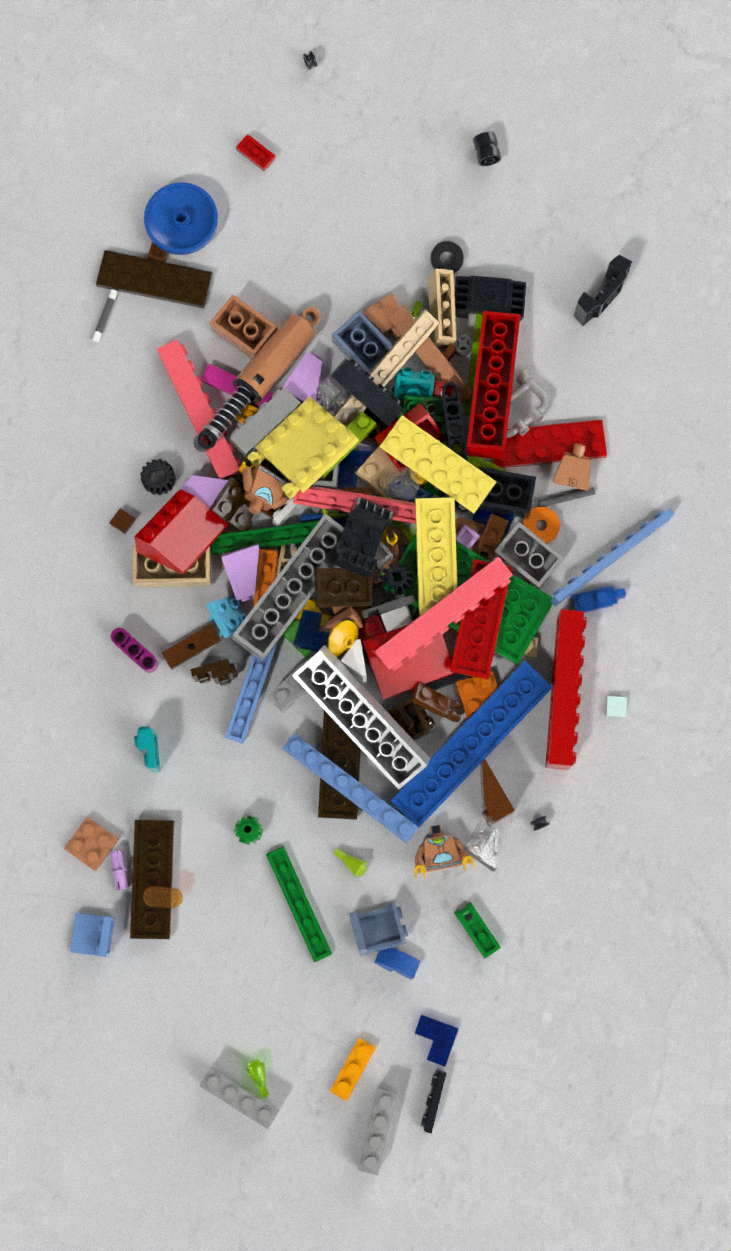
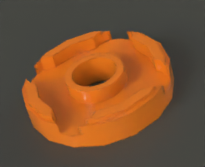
(549, 518)

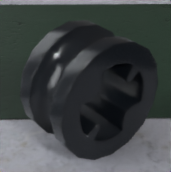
(310, 60)
(539, 823)

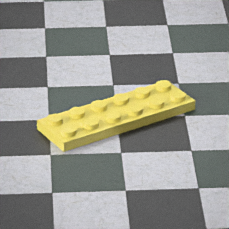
(437, 464)
(435, 550)

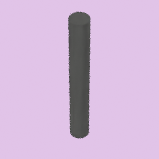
(566, 497)

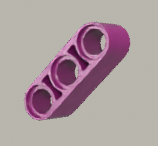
(130, 642)

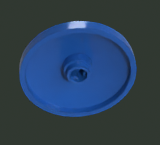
(181, 218)

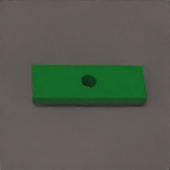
(412, 401)

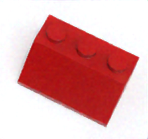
(420, 418)

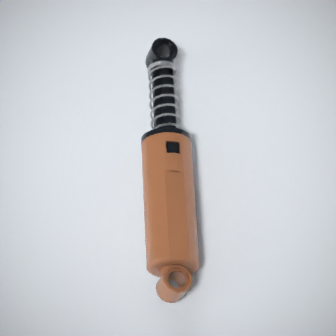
(262, 372)

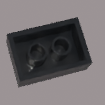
(510, 495)

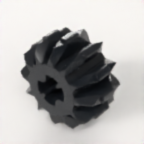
(404, 578)

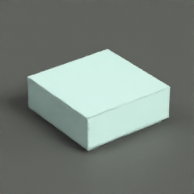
(616, 706)

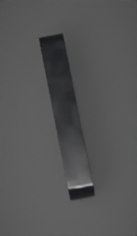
(457, 420)

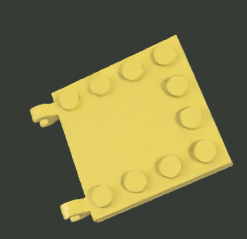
(304, 446)

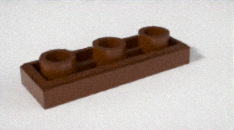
(201, 639)

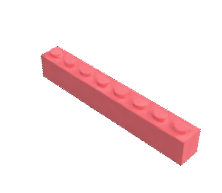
(197, 406)
(443, 613)

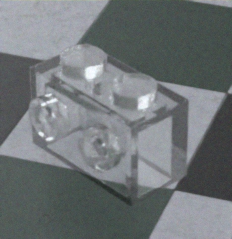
(331, 395)

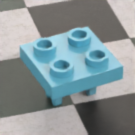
(226, 614)

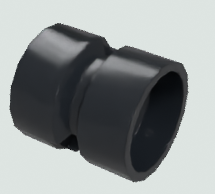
(487, 149)

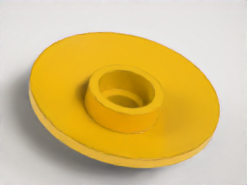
(342, 637)

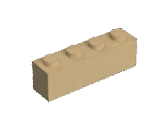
(442, 307)

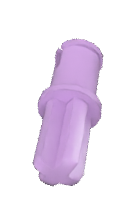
(118, 870)

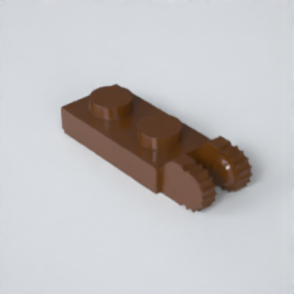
(492, 535)
(436, 702)

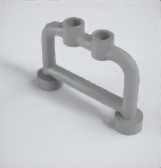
(535, 414)

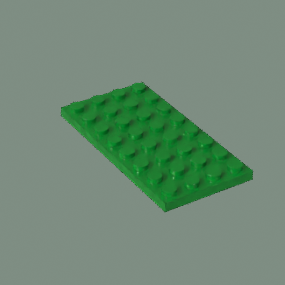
(522, 610)

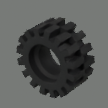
(158, 466)

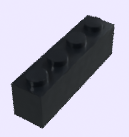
(367, 392)

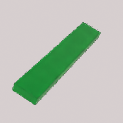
(265, 537)
(299, 904)

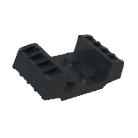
(491, 294)
(587, 307)
(361, 537)

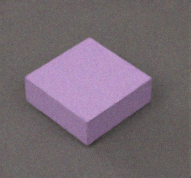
(467, 537)

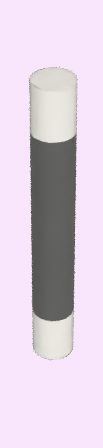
(104, 316)

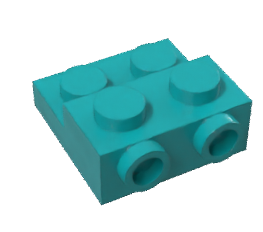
(413, 383)
(147, 743)

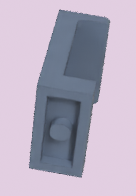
(378, 929)

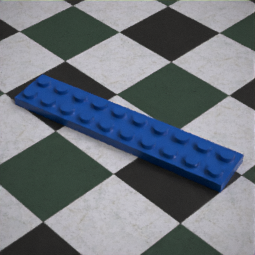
(471, 744)

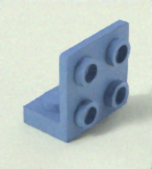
(92, 934)

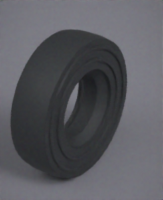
(447, 246)

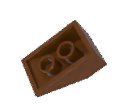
(494, 800)

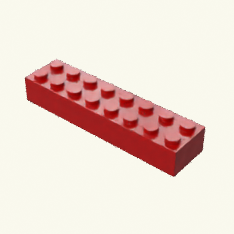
(493, 385)
(565, 688)

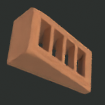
(348, 614)

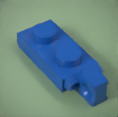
(597, 599)

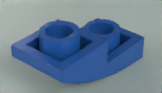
(397, 961)

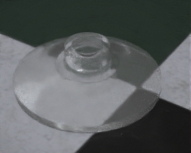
(406, 489)

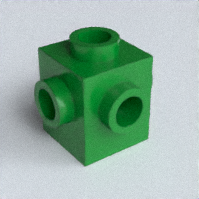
(255, 833)

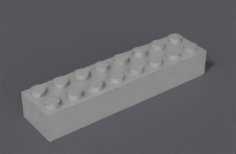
(289, 591)
(361, 717)

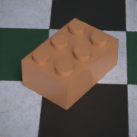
(242, 326)

